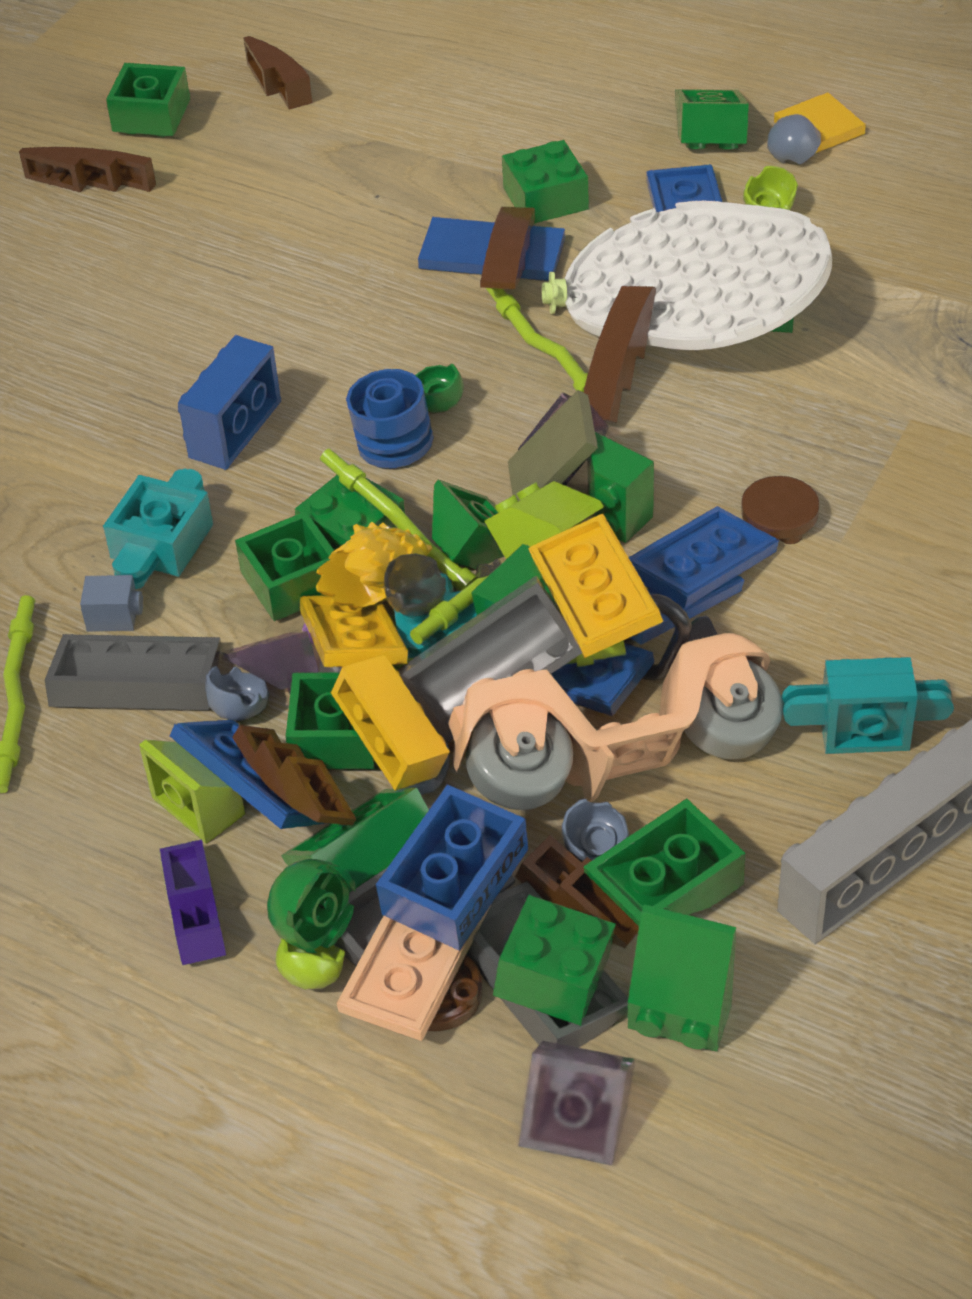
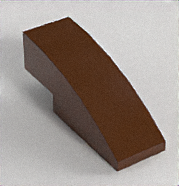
(278, 73)
(562, 880)

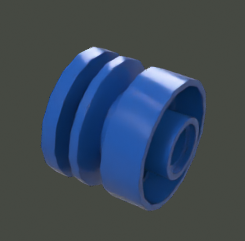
(390, 418)

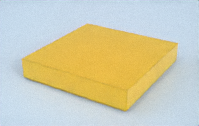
(829, 117)

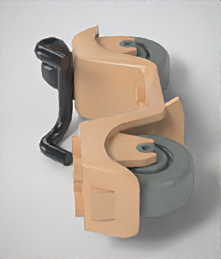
(531, 738)

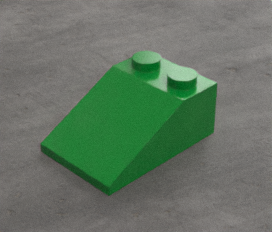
(711, 117)
(671, 864)
(682, 978)

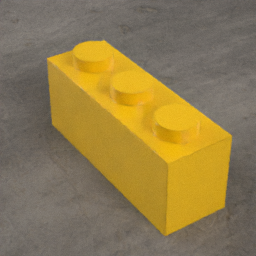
(390, 722)

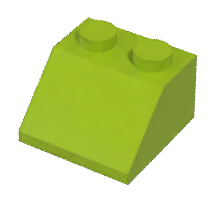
(538, 515)
(189, 789)

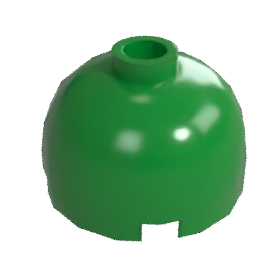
(311, 904)

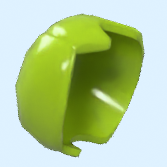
(771, 188)
(309, 969)

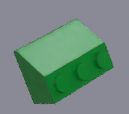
(374, 838)

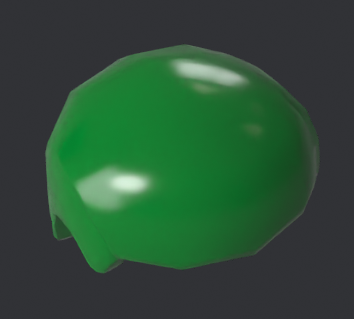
(441, 387)

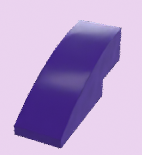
(192, 902)

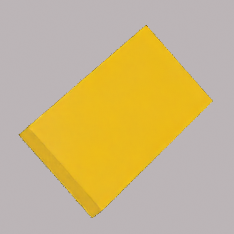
(595, 585)
(351, 634)

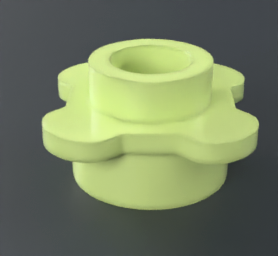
(554, 292)

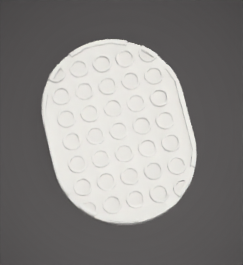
(715, 269)

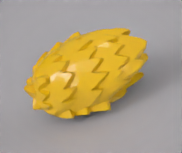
(358, 566)

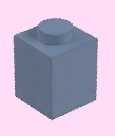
(110, 603)

